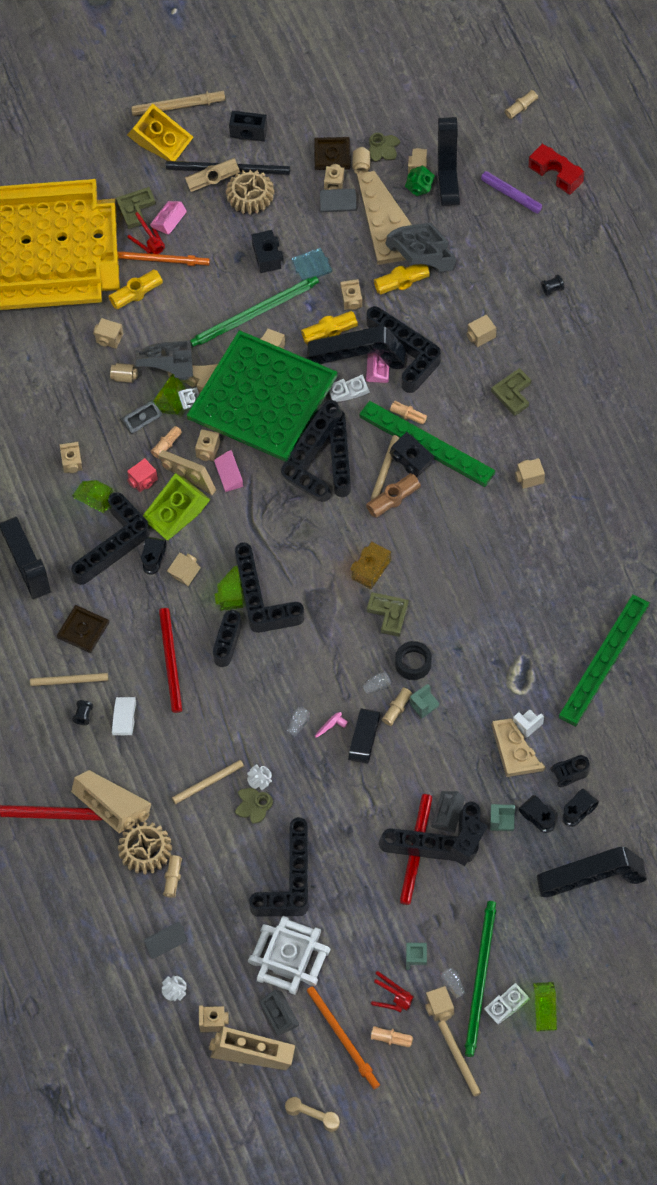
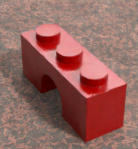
(546, 159)

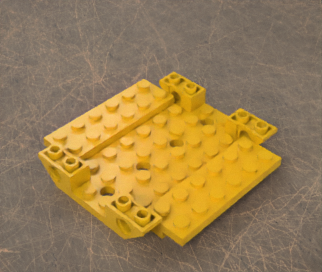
(49, 269)

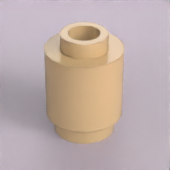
(361, 160)
(123, 372)

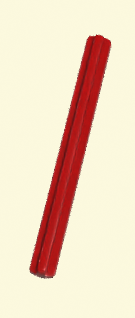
(170, 660)
(48, 812)
(413, 861)

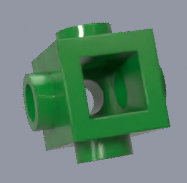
(419, 180)

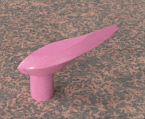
(336, 718)

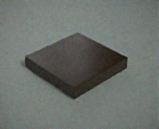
(332, 151)
(82, 629)

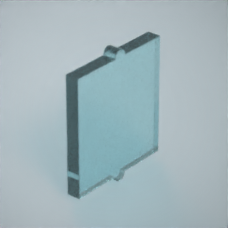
(312, 264)

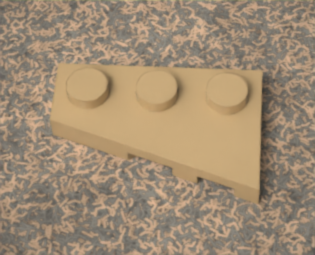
(191, 471)
(513, 750)

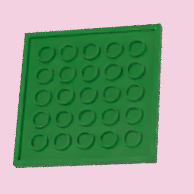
(262, 395)

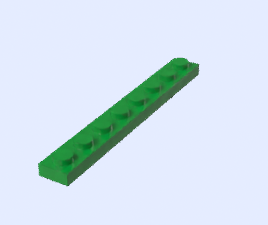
(439, 449)
(604, 660)

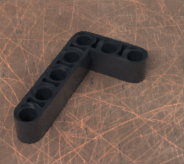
(448, 161)
(412, 339)
(359, 343)
(310, 452)
(339, 460)
(114, 542)
(30, 568)
(254, 596)
(420, 838)
(592, 869)
(295, 876)

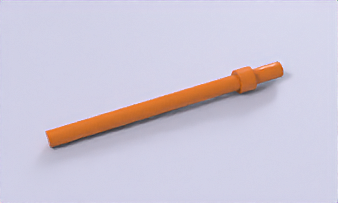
(191, 260)
(364, 1068)

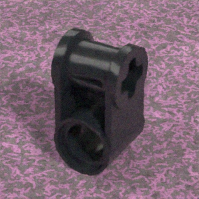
(152, 554)
(568, 773)
(579, 807)
(535, 812)

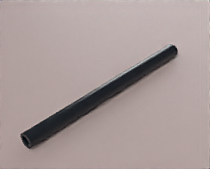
(199, 166)

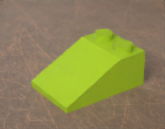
(175, 506)

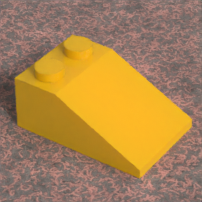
(160, 134)

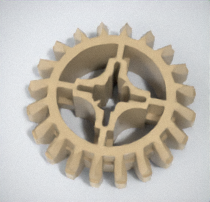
(248, 187)
(131, 854)

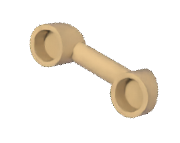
(330, 1120)

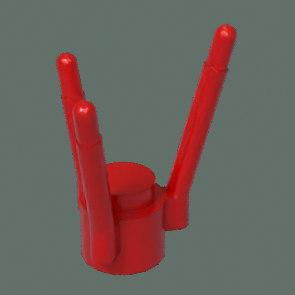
(154, 243)
(402, 999)

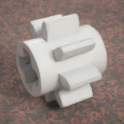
(259, 777)
(174, 988)

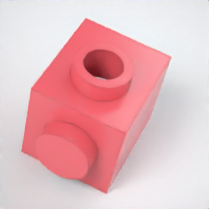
(142, 475)

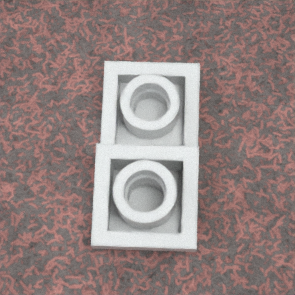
(350, 389)
(188, 397)
(124, 716)
(507, 1004)

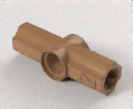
(384, 501)

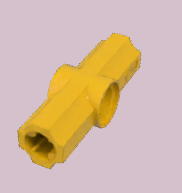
(401, 278)
(143, 285)
(329, 327)

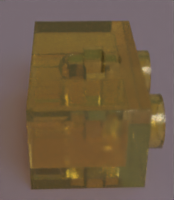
(371, 565)

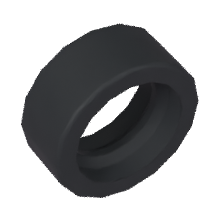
(413, 674)

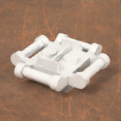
(288, 954)

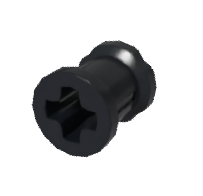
(552, 285)
(82, 712)

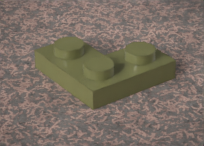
(133, 203)
(509, 391)
(392, 609)

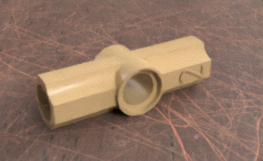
(201, 179)

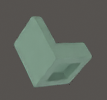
(423, 701)
(502, 817)
(416, 954)

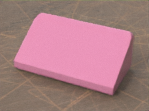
(169, 217)
(377, 369)
(228, 471)

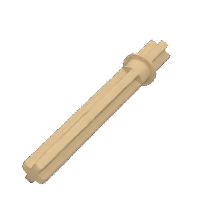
(201, 99)

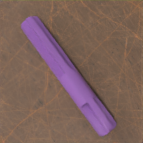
(511, 192)

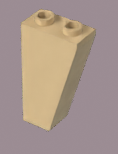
(110, 802)
(251, 1049)

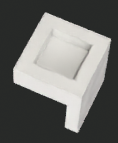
(528, 722)

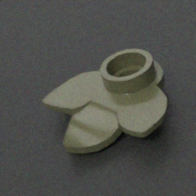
(385, 147)
(251, 804)

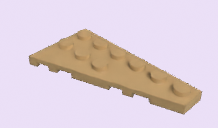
(381, 214)

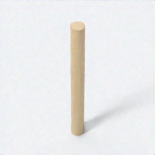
(384, 470)
(69, 679)
(207, 782)
(459, 1058)

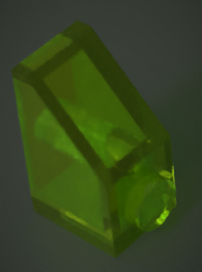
(168, 397)
(94, 494)
(229, 591)
(545, 1006)

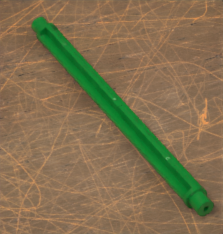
(253, 311)
(480, 979)

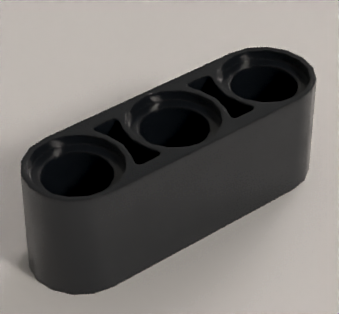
(227, 630)
(364, 736)

